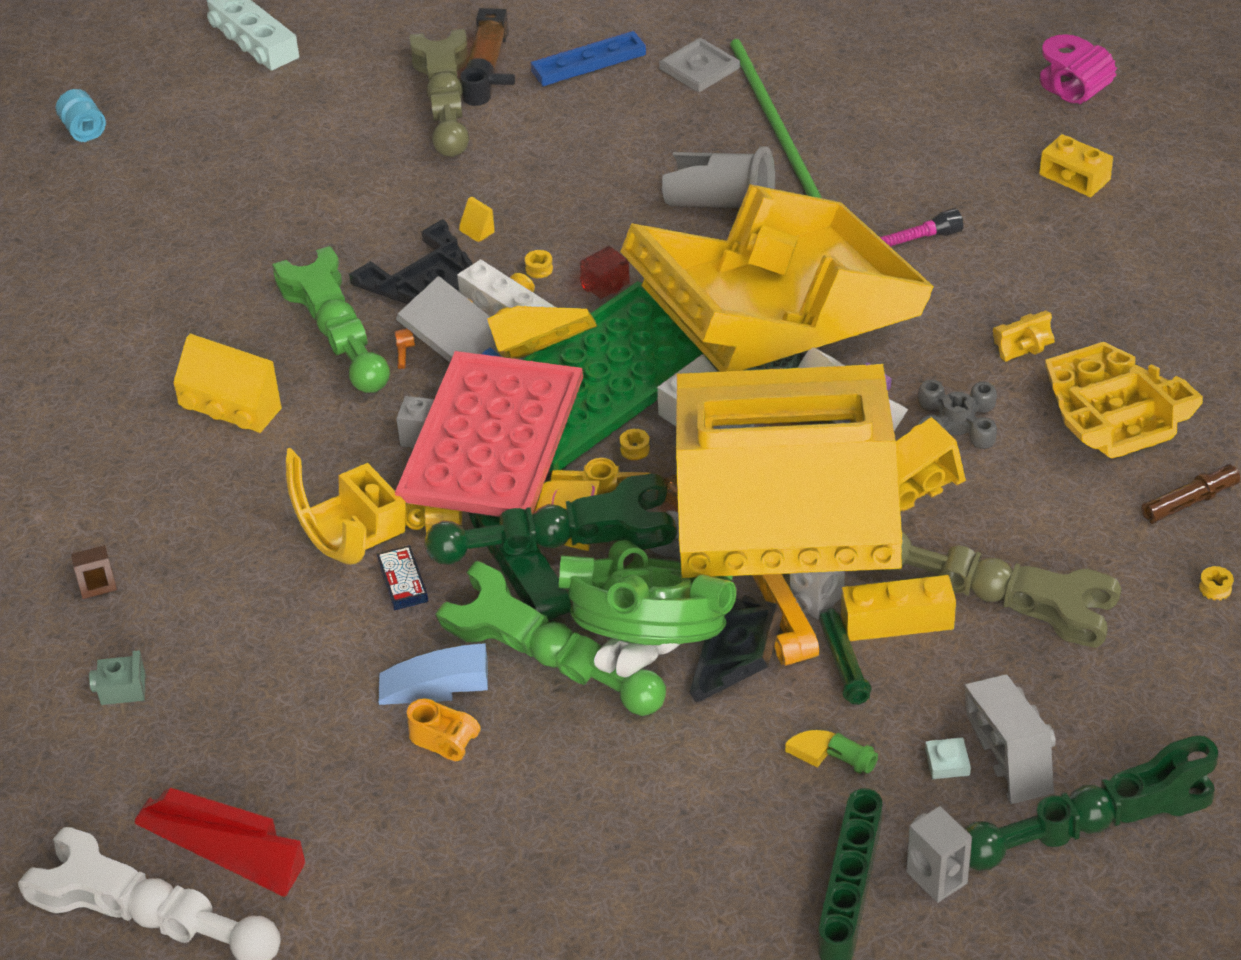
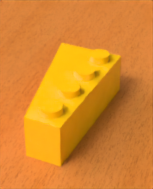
(926, 462)

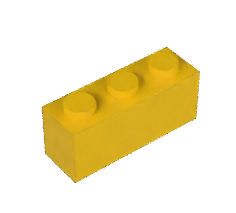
(898, 608)

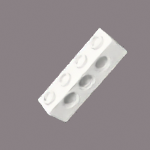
(494, 290)

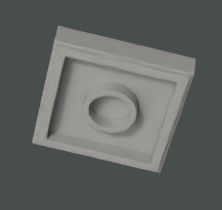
(699, 64)

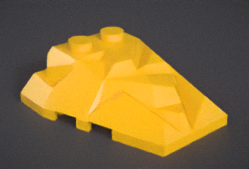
(1116, 402)

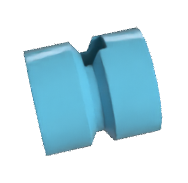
(80, 115)

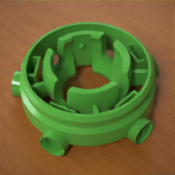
(645, 599)

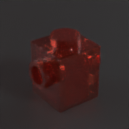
(604, 272)

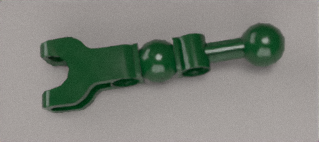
(585, 521)
(1127, 797)

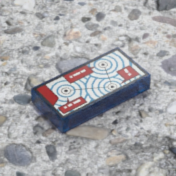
(402, 577)

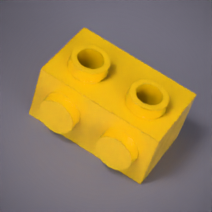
(1076, 165)

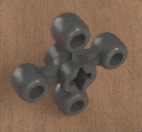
(959, 409)

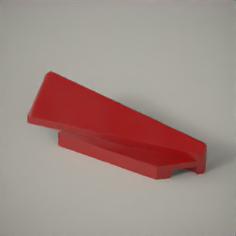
(226, 836)

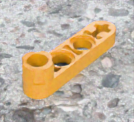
(798, 638)

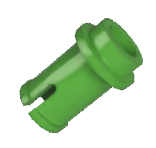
(860, 757)

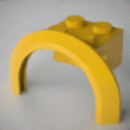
(355, 519)

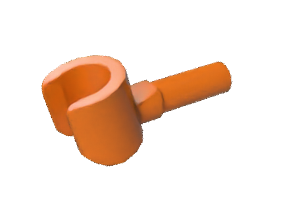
(404, 340)

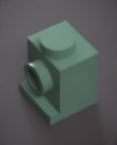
(119, 679)

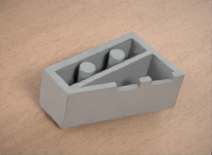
(1015, 735)

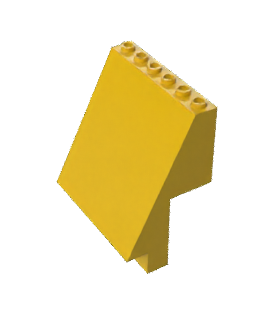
(747, 316)

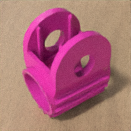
(1087, 66)

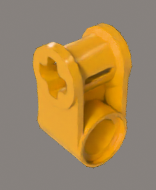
(440, 728)

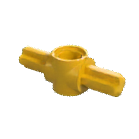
(596, 470)

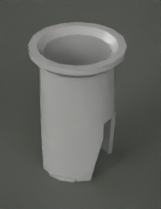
(717, 178)

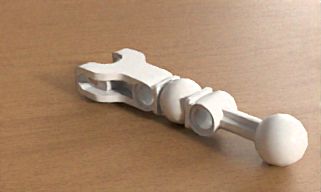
(121, 891)

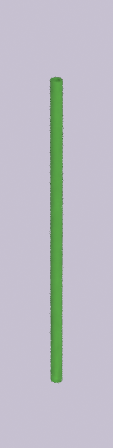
(775, 120)

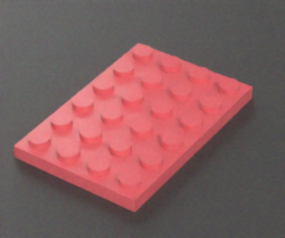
(490, 434)

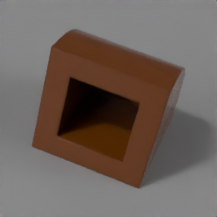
(93, 572)

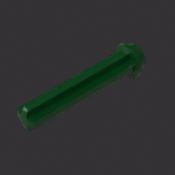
(855, 688)

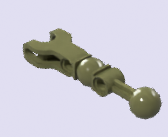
(444, 90)
(1026, 589)

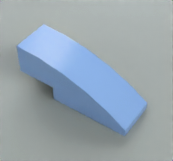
(435, 675)

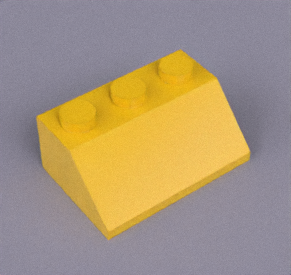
(227, 384)

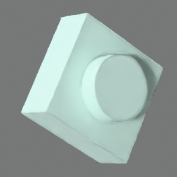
(947, 758)

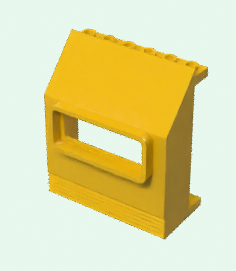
(786, 492)

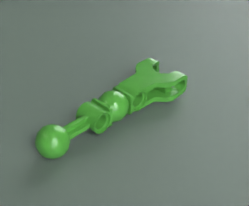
(319, 290)
(552, 643)

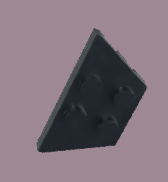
(739, 649)

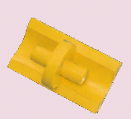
(1024, 336)

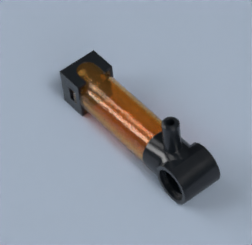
(484, 54)

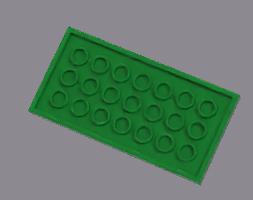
(621, 364)

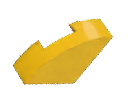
(810, 746)

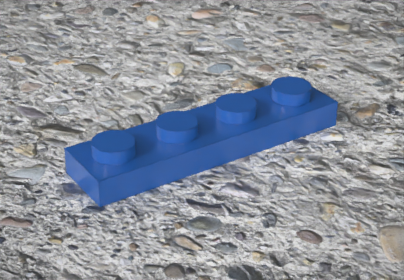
(588, 58)

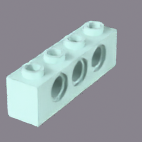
(254, 31)

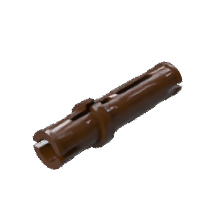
(1201, 488)

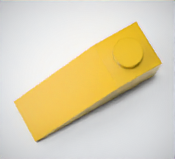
(529, 329)

